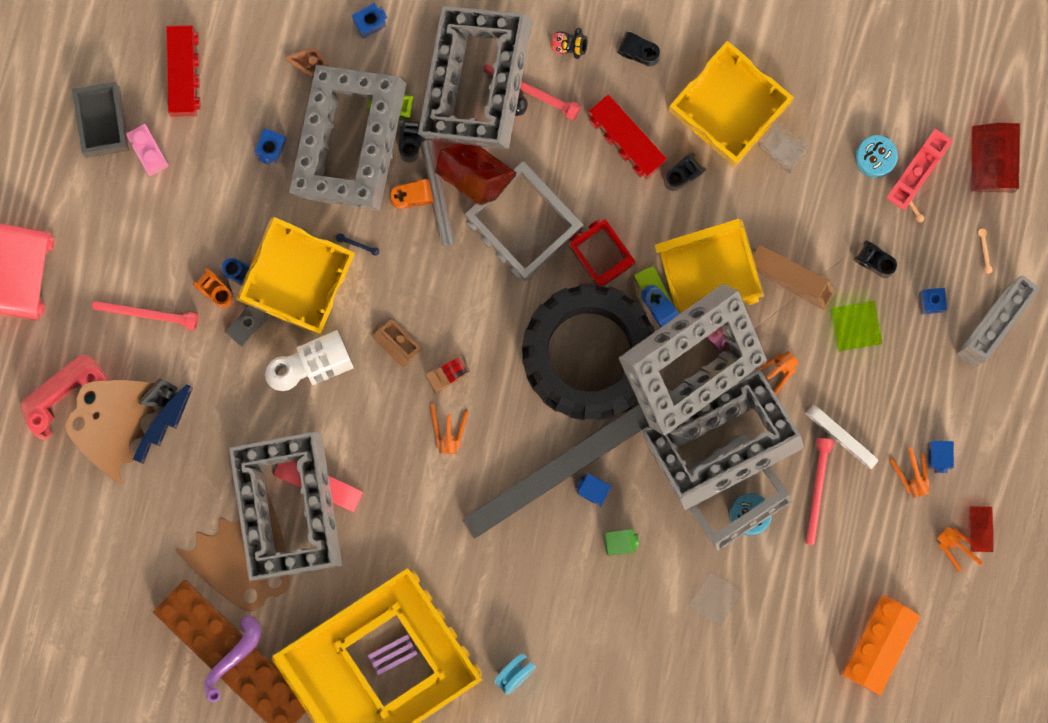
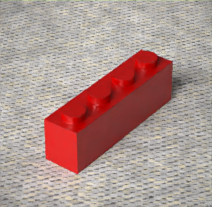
(182, 71)
(627, 137)

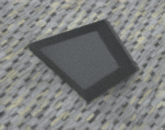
(159, 394)

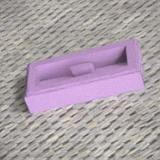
(375, 663)

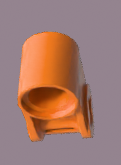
(415, 193)
(211, 287)

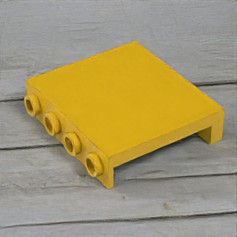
(707, 259)

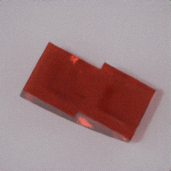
(981, 529)

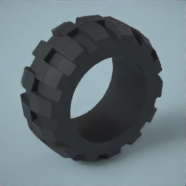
(561, 306)

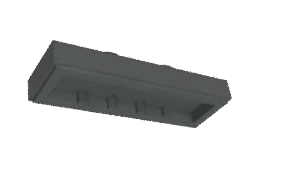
(246, 325)

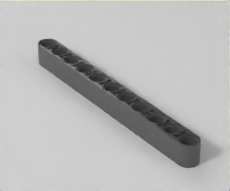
(556, 472)

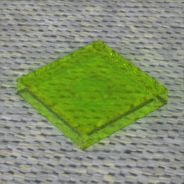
(856, 326)

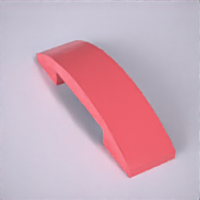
(919, 169)
(341, 493)

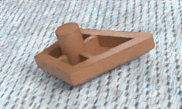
(307, 61)

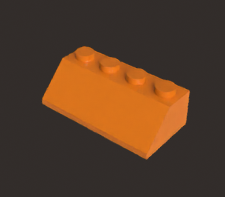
(880, 645)

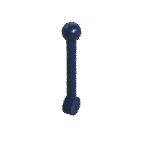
(341, 238)

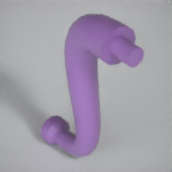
(251, 637)

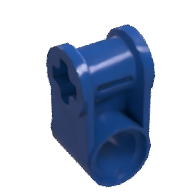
(241, 273)
(661, 308)

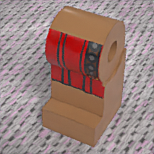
(447, 374)

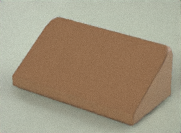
(396, 342)

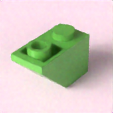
(621, 542)

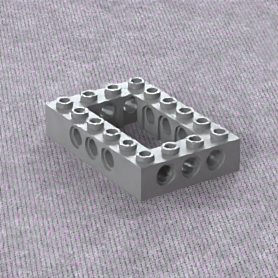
(453, 30)
(378, 143)
(643, 362)
(737, 465)
(254, 508)

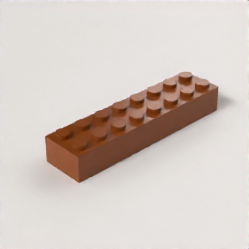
(212, 638)

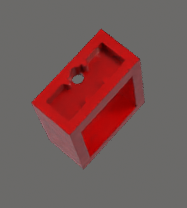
(595, 227)

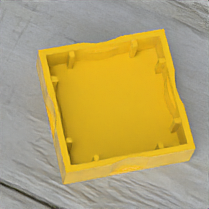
(730, 104)
(295, 276)

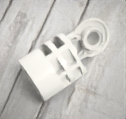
(316, 359)

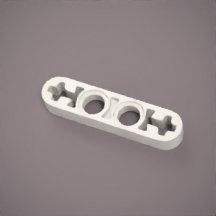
(841, 436)

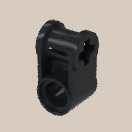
(636, 49)
(409, 137)
(687, 170)
(874, 259)

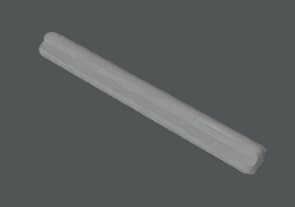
(438, 194)

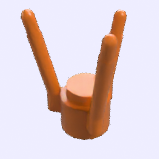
(784, 364)
(448, 444)
(918, 485)
(951, 537)

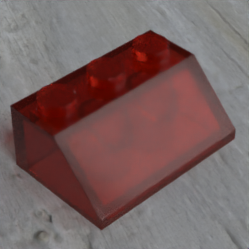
(995, 157)
(474, 172)

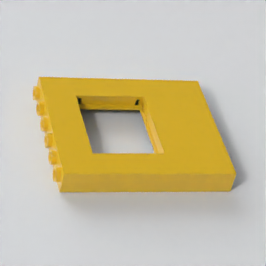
(335, 688)

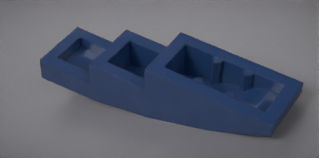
(169, 416)

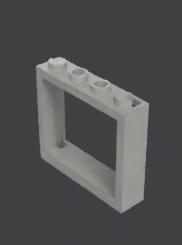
(502, 253)
(998, 321)
(751, 518)

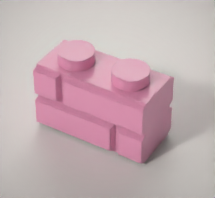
(147, 149)

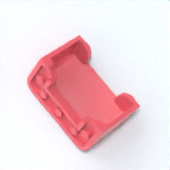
(22, 270)
(36, 405)

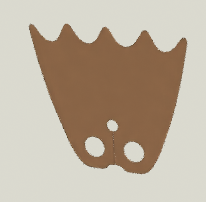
(109, 437)
(224, 566)

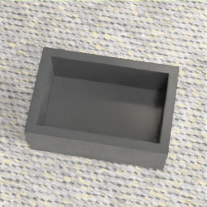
(100, 119)

